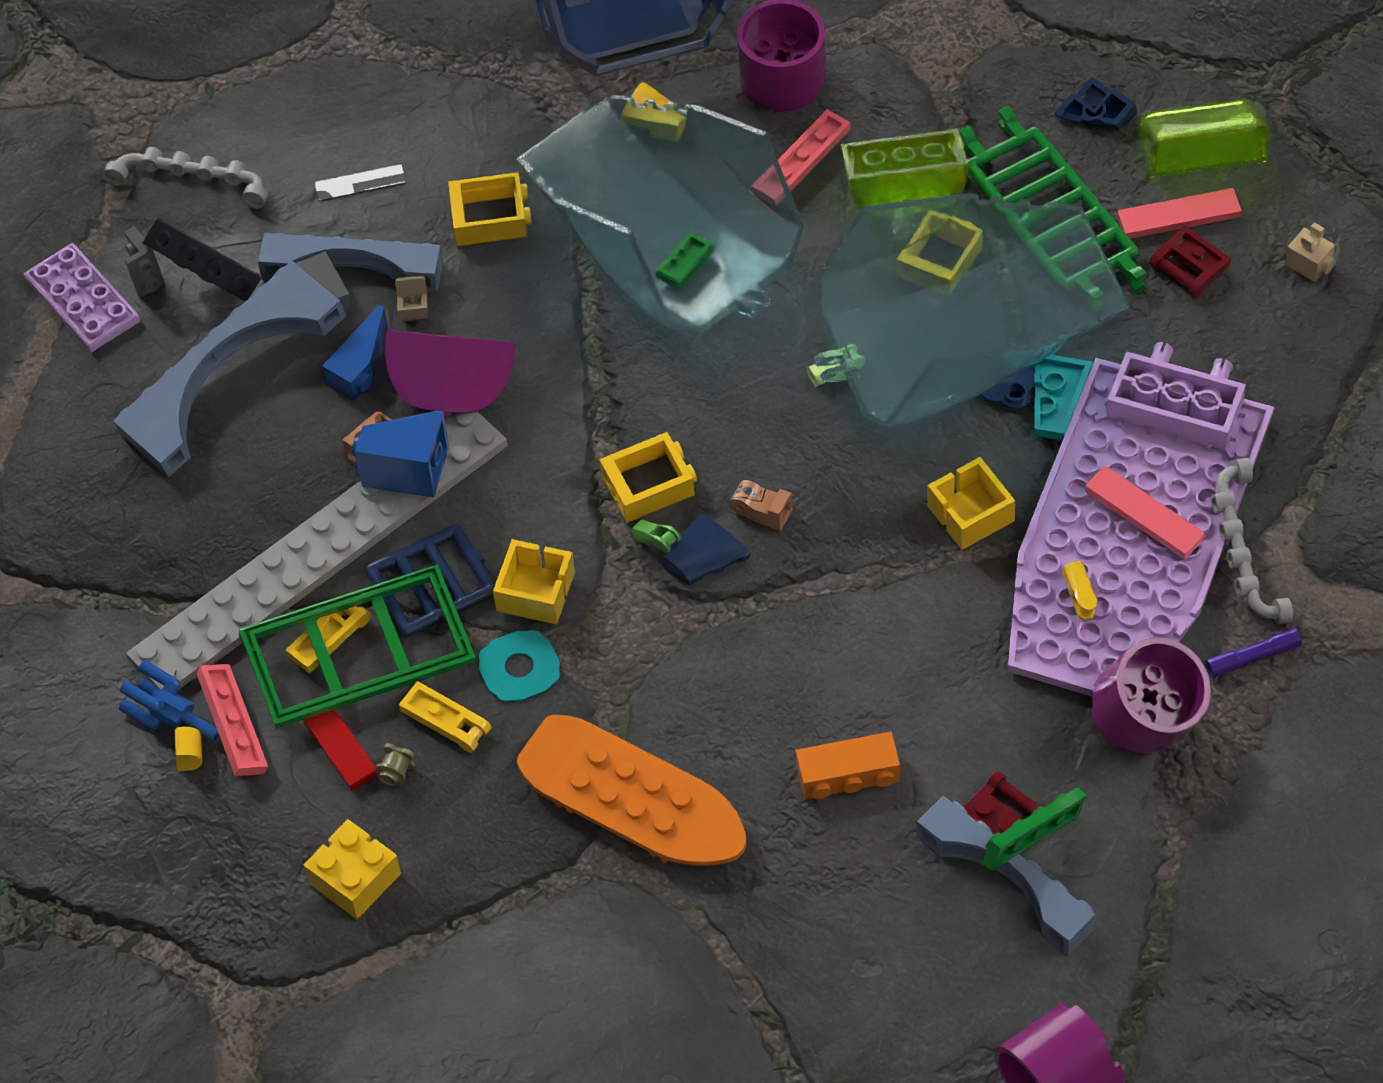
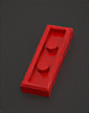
(341, 748)

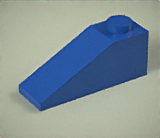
(355, 362)

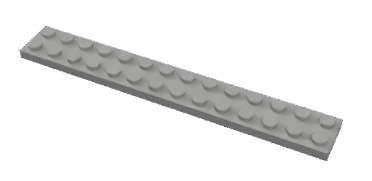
(305, 559)

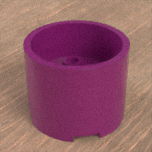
(781, 54)
(1169, 681)
(1059, 1049)

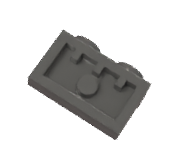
(142, 264)

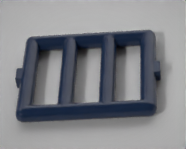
(429, 545)

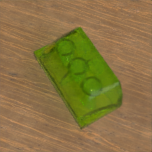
(905, 167)

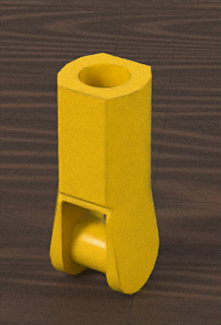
(1080, 590)

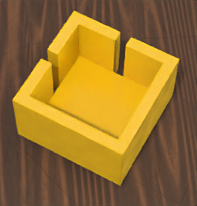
(977, 507)
(530, 590)
(352, 869)

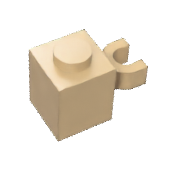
(1311, 253)

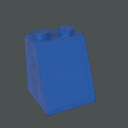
(403, 454)

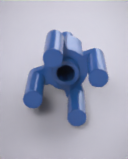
(163, 704)

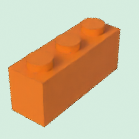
(848, 765)

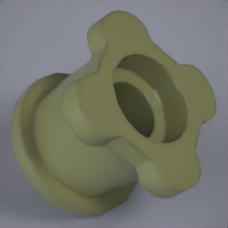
(394, 765)

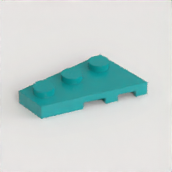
(1057, 393)

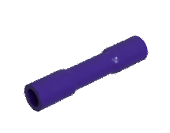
(1271, 646)

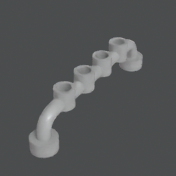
(254, 193)
(1240, 555)

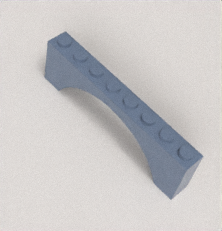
(283, 305)

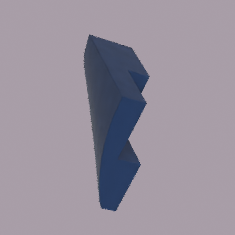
(1098, 106)
(703, 551)

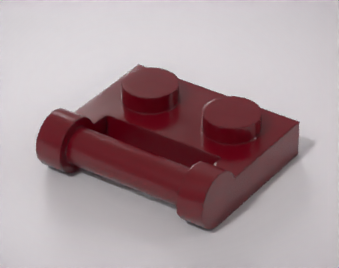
(1195, 254)
(994, 813)

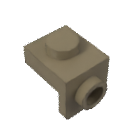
(412, 299)

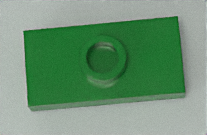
(685, 260)

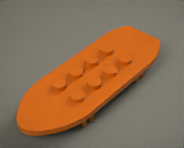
(631, 793)

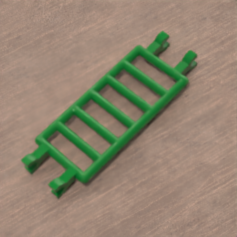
(1020, 136)

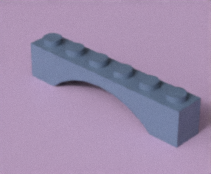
(386, 257)
(956, 834)

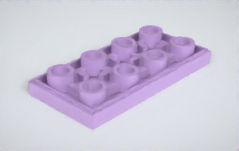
(81, 297)

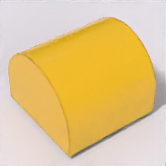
(188, 748)

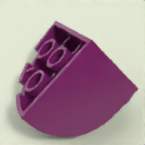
(448, 370)

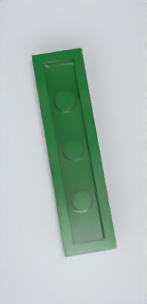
(1033, 829)

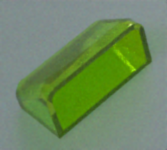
(1203, 137)

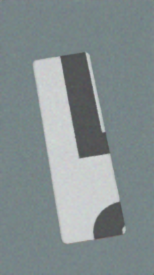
(360, 182)

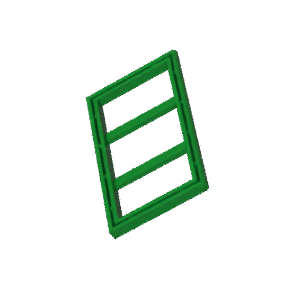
(342, 697)

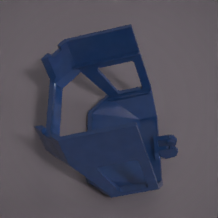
(603, 28)

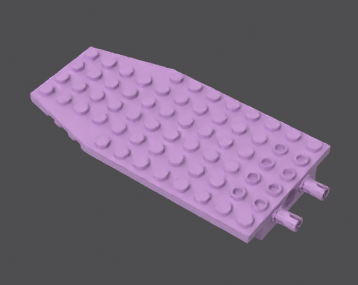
(1171, 439)

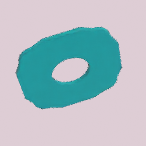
(509, 688)

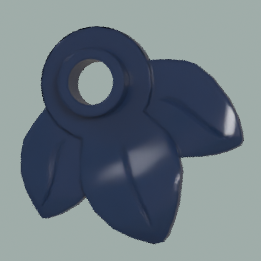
(1018, 385)

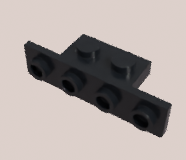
(201, 259)

